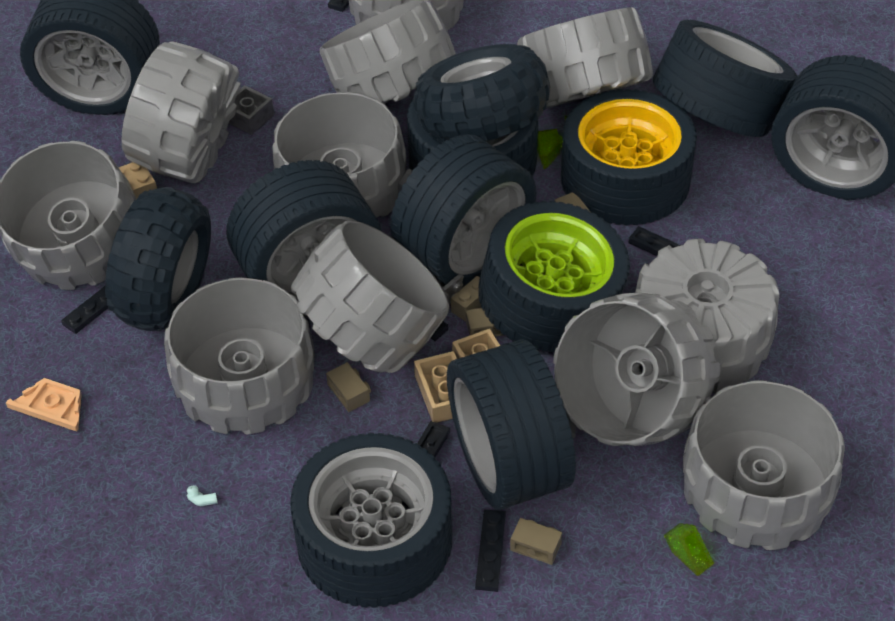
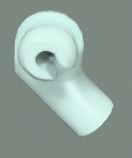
(198, 498)

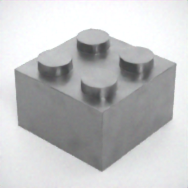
(252, 110)

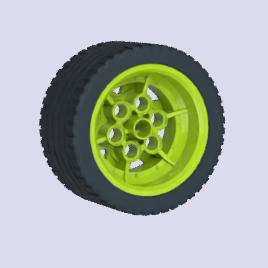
(567, 266)

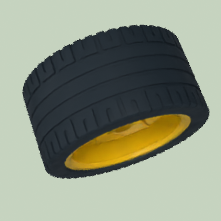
(628, 155)

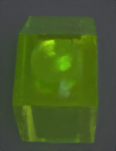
(548, 146)
(689, 547)

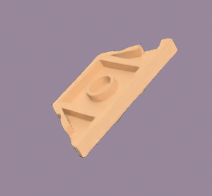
(50, 403)

